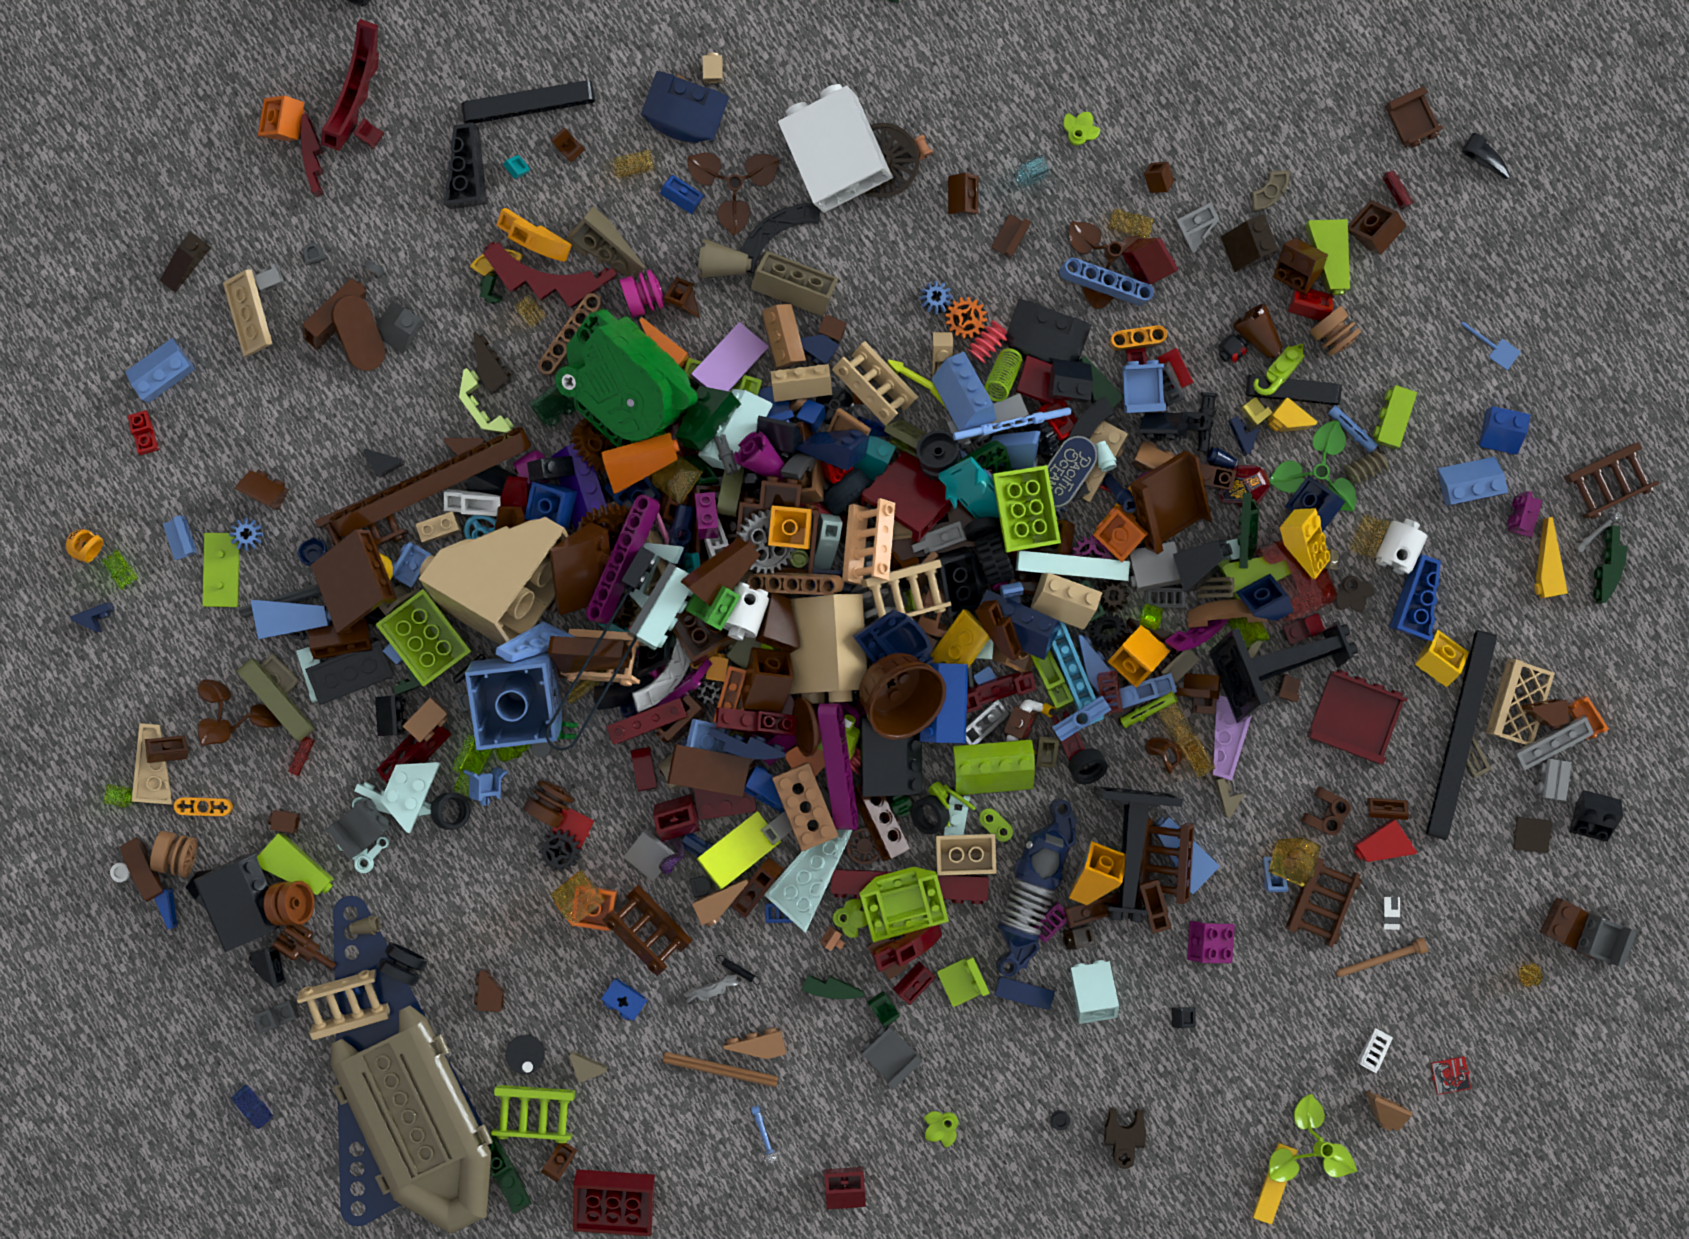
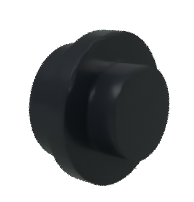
(1060, 1120)

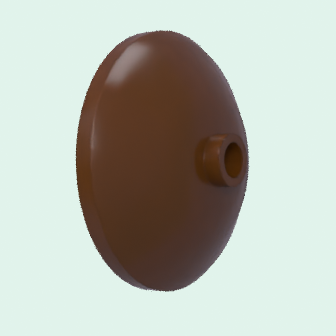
(807, 726)

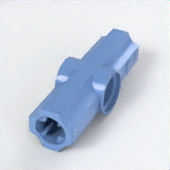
(1093, 711)

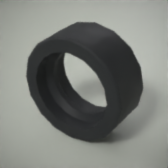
(1084, 758)
(464, 811)
(919, 818)

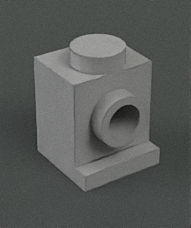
(269, 279)

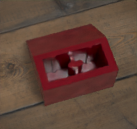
(1149, 260)
(675, 818)
(845, 1188)

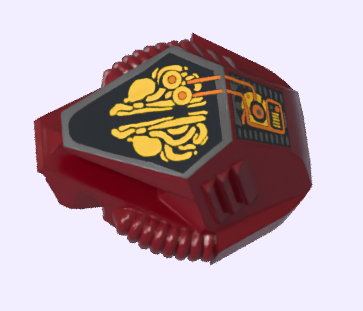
(1248, 480)

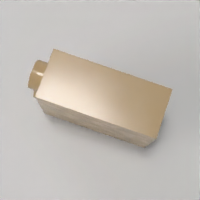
(827, 652)

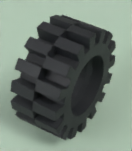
(1110, 640)

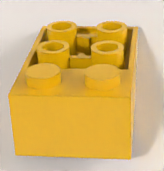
(1305, 540)

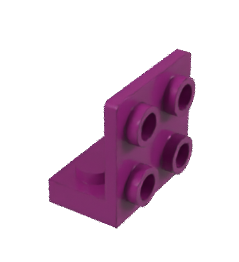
(1524, 514)
(1210, 942)

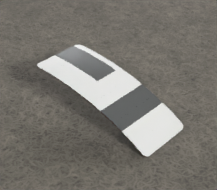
(1392, 913)

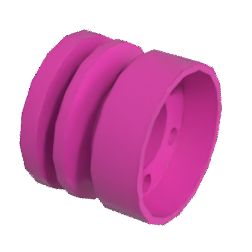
(642, 293)

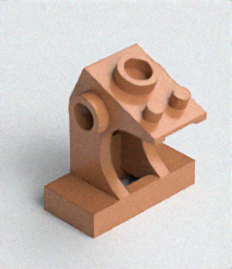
(930, 625)

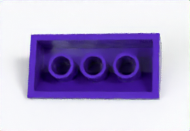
(585, 482)

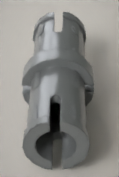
(726, 455)

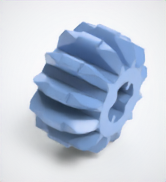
(928, 295)
(241, 529)

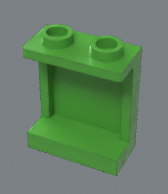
(719, 610)

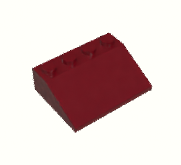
(613, 1202)

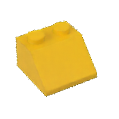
(1289, 417)
(1442, 659)

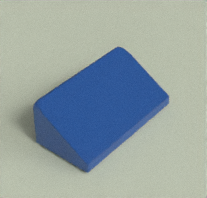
(681, 194)

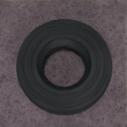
(982, 527)

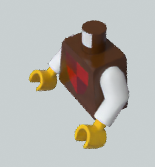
(1023, 719)

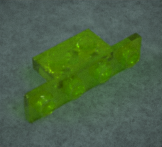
(470, 760)

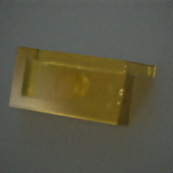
(633, 163)
(1369, 536)

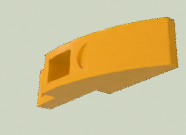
(532, 237)

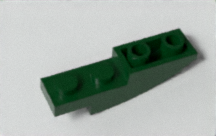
(1609, 574)
(508, 1177)

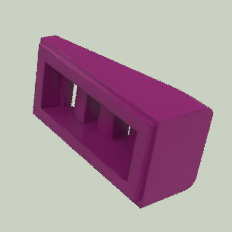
(1061, 922)

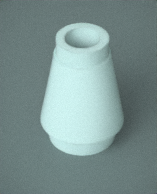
(1105, 457)

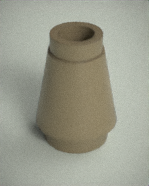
(367, 925)

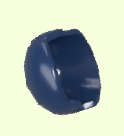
(311, 550)

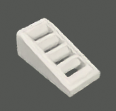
(1381, 1053)

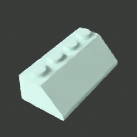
(739, 425)

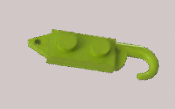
(1281, 369)

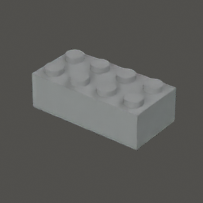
(1005, 410)

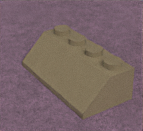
(794, 283)

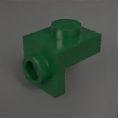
(487, 284)
(883, 1009)

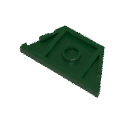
(1249, 529)

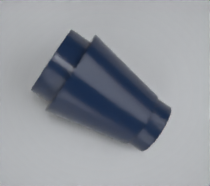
(1220, 458)

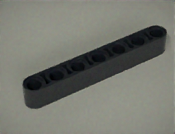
(528, 101)

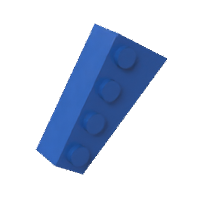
(1418, 599)

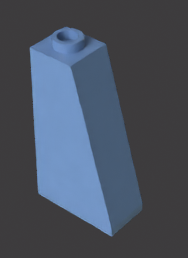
(282, 618)
(1202, 864)

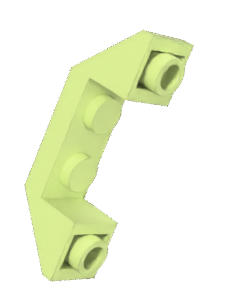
(470, 384)

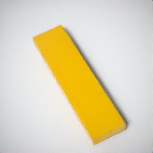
(1270, 1195)

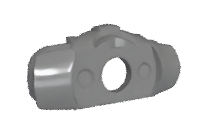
(711, 989)

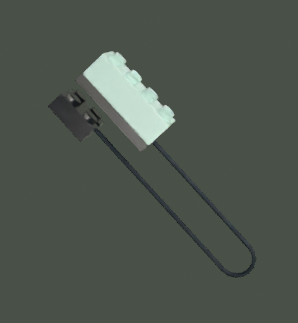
(650, 625)

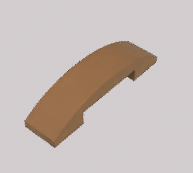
(1220, 610)

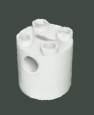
(1404, 540)
(746, 618)

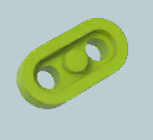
(996, 824)

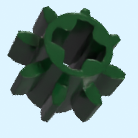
(901, 805)

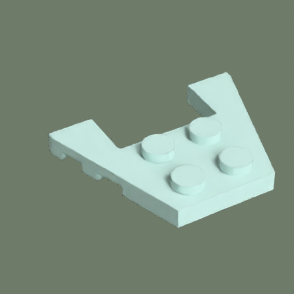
(667, 552)

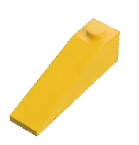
(1550, 573)

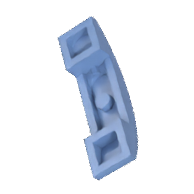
(1011, 591)

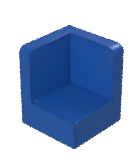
(813, 414)

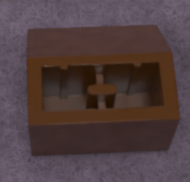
(1299, 265)

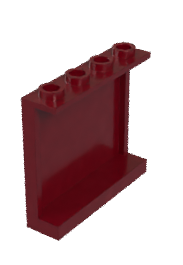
(916, 497)
(1356, 716)

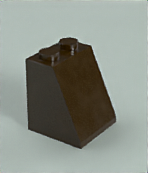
(1249, 243)

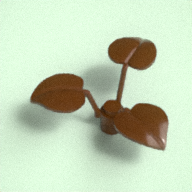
(734, 214)
(1083, 238)
(219, 731)

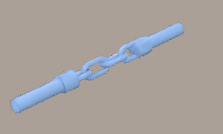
(987, 429)

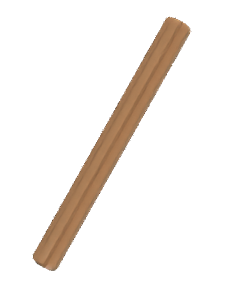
(720, 1069)

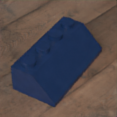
(1033, 628)

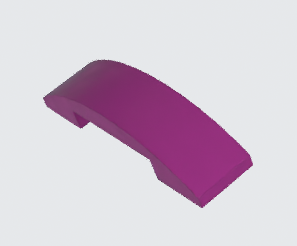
(1195, 636)

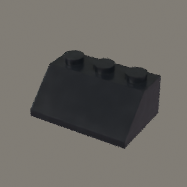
(960, 580)

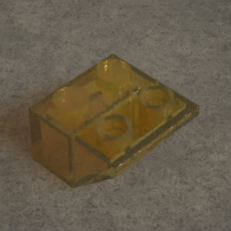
(577, 897)

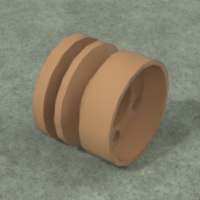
(1335, 331)
(173, 854)

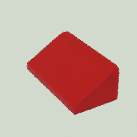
(1178, 365)

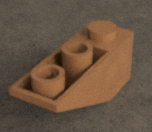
(762, 1045)

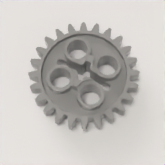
(763, 562)

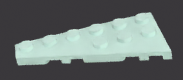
(806, 879)

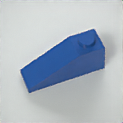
(760, 786)

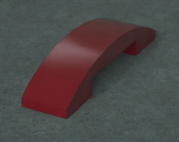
(999, 688)

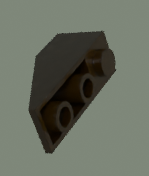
(489, 369)

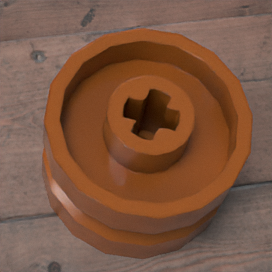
(289, 903)

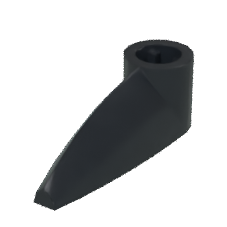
(1484, 154)

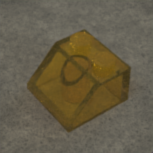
(1295, 859)

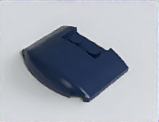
(683, 108)
(894, 634)

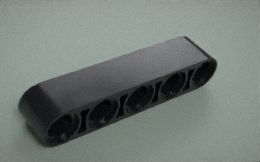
(1298, 390)

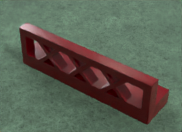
(414, 753)

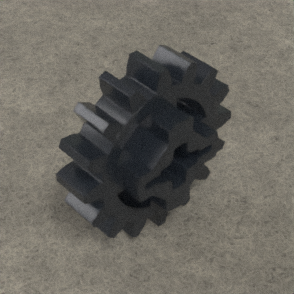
(1048, 443)
(556, 858)

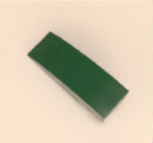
(832, 988)

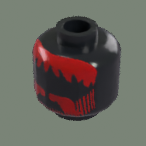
(1233, 348)

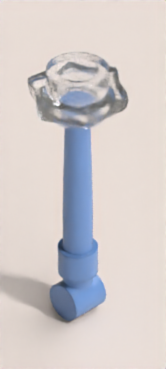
(770, 1155)

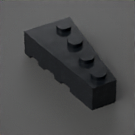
(466, 170)

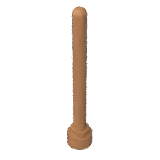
(1418, 946)

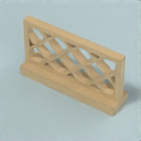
(1504, 701)

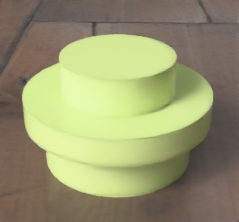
(799, 558)

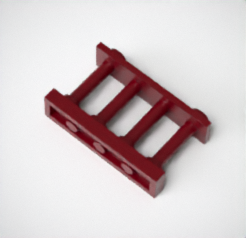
(647, 721)

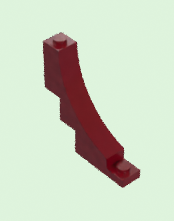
(570, 287)

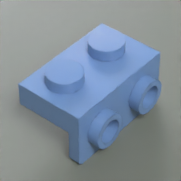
(409, 564)

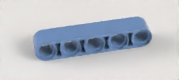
(1115, 279)

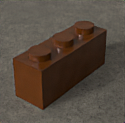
(327, 642)

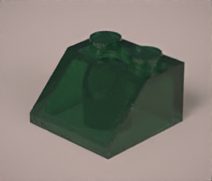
(552, 406)

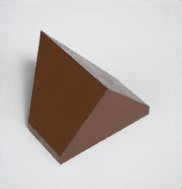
(682, 297)

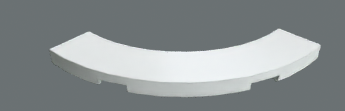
(665, 682)

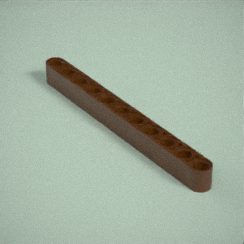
(430, 481)

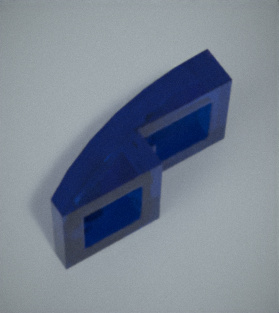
(875, 424)
(252, 1107)

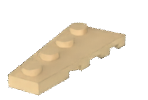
(150, 779)

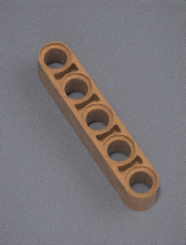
(561, 341)
(803, 583)

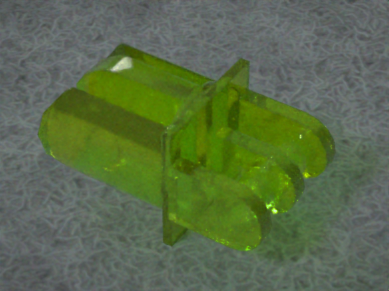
(120, 571)

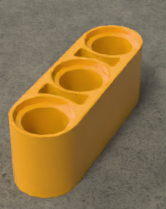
(1145, 332)

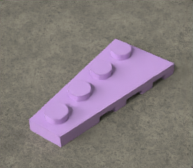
(1228, 739)

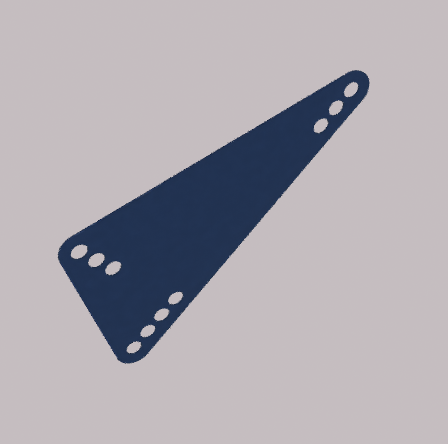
(398, 996)

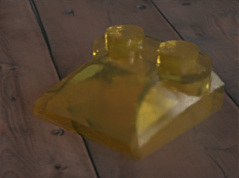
(677, 478)

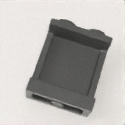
(1606, 940)

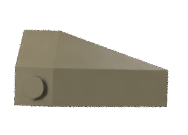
(601, 239)

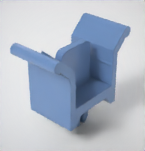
(485, 785)

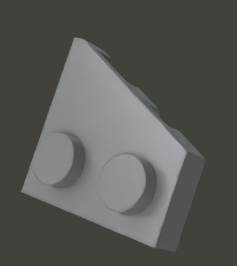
(1197, 225)

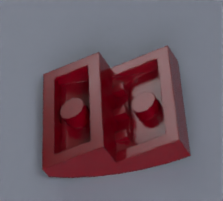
(1035, 380)

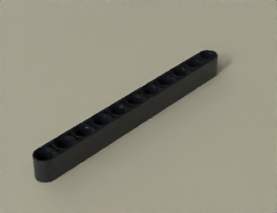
(1461, 735)

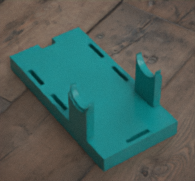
(971, 487)

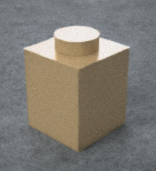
(712, 68)

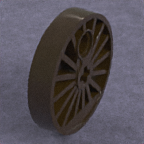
(909, 145)

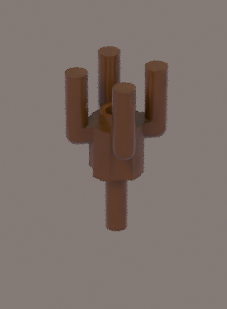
(302, 946)

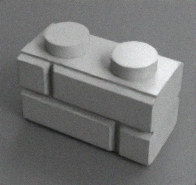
(1554, 779)

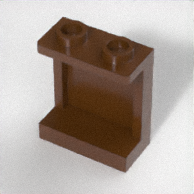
(1413, 118)
(682, 725)

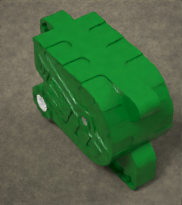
(623, 380)

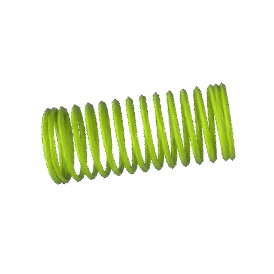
(991, 379)

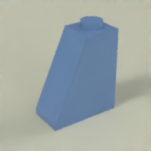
(1020, 447)

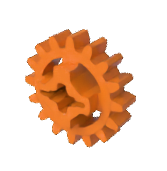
(958, 313)

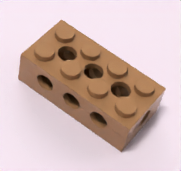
(791, 803)

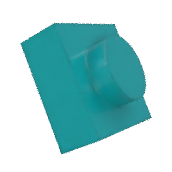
(516, 166)

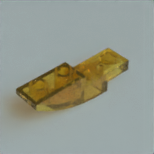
(1186, 740)

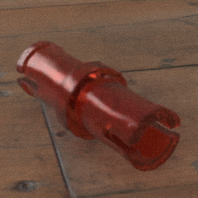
(301, 756)

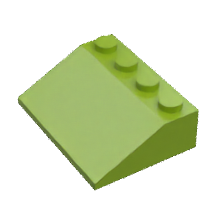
(1026, 508)
(423, 637)
(994, 767)

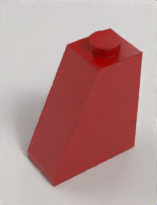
(1384, 843)

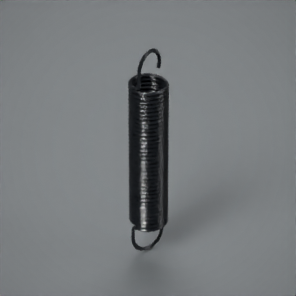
(738, 969)

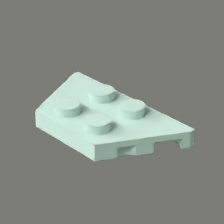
(408, 791)

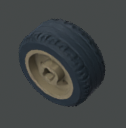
(846, 491)

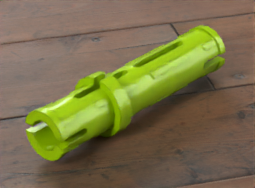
(1128, 719)

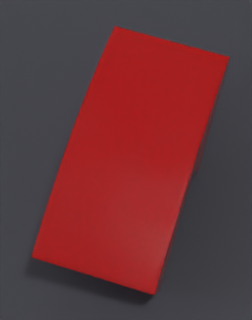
(143, 432)

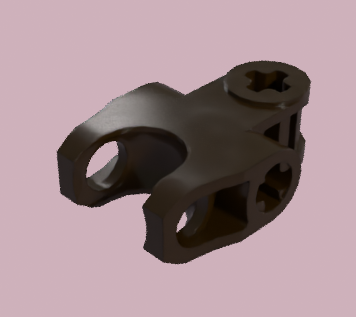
(1124, 1138)

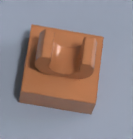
(832, 938)

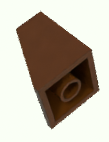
(767, 680)

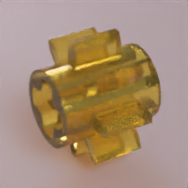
(1530, 975)

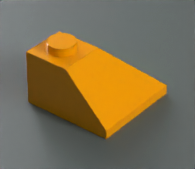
(790, 527)

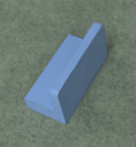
(179, 537)

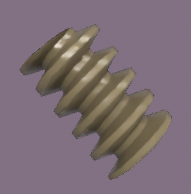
(1366, 466)

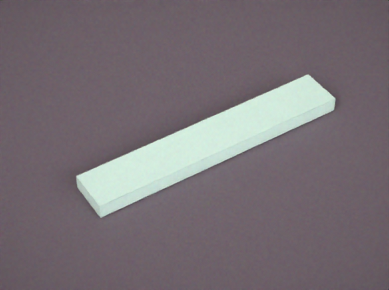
(1072, 565)

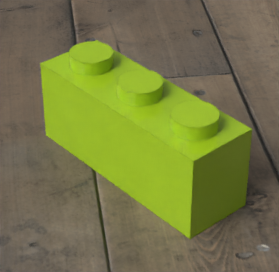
(1394, 416)

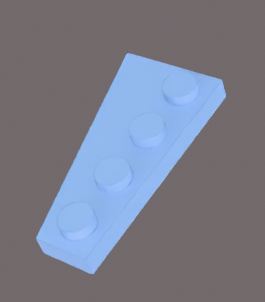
(530, 642)

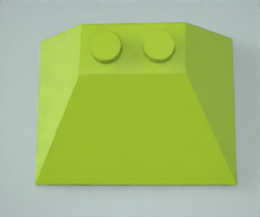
(903, 903)

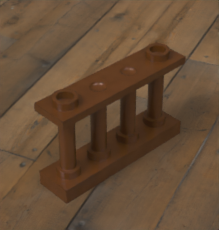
(1595, 470)
(396, 534)
(1183, 853)
(1303, 903)
(659, 918)

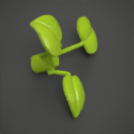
(1336, 1160)

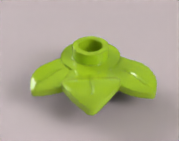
(1081, 125)
(853, 918)
(939, 1129)

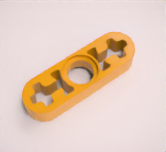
(189, 800)

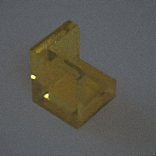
(530, 311)

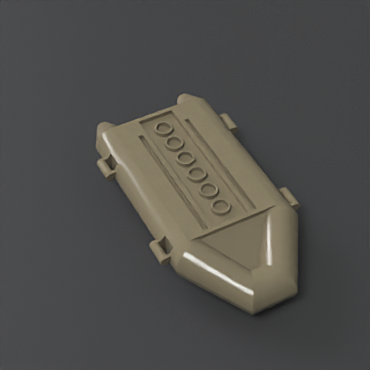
(417, 1123)

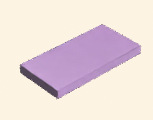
(730, 359)

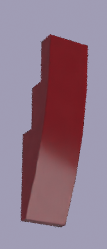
(310, 150)

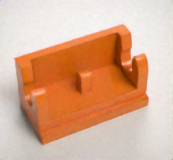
(1584, 706)

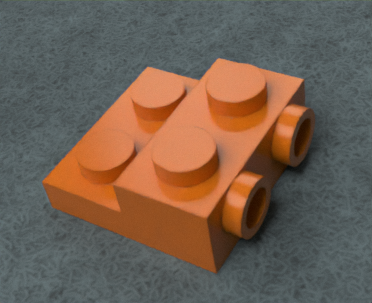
(1120, 533)

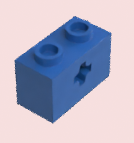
(634, 998)

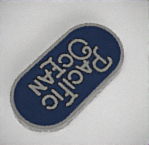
(1071, 468)

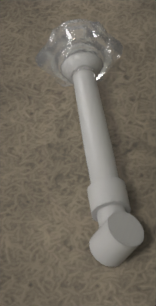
(1615, 516)

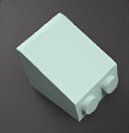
(1094, 992)

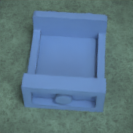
(1143, 387)

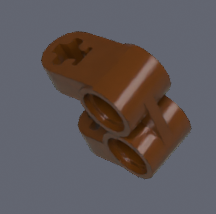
(1330, 813)

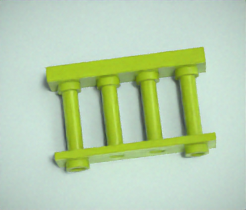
(525, 1094)

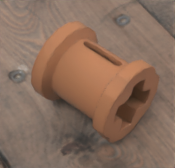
(922, 146)

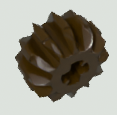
(1119, 597)
(626, 611)

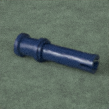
(1122, 495)

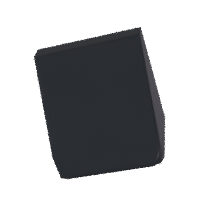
(1183, 1017)

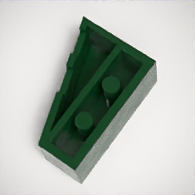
(705, 417)

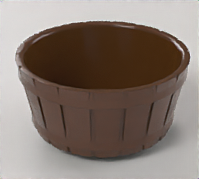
(907, 704)

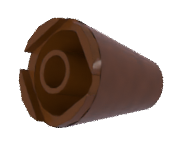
(1260, 331)

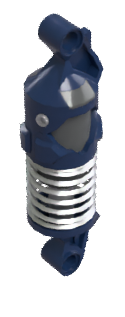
(1036, 879)

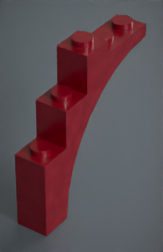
(355, 88)

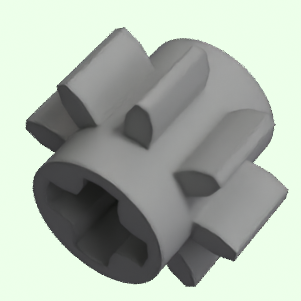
(703, 690)

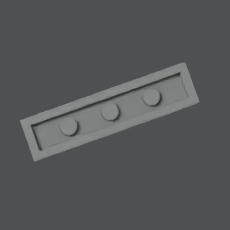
(1554, 742)

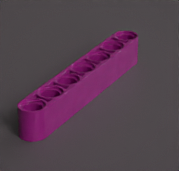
(626, 548)
(838, 766)

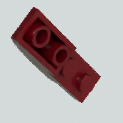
(755, 722)
(906, 948)

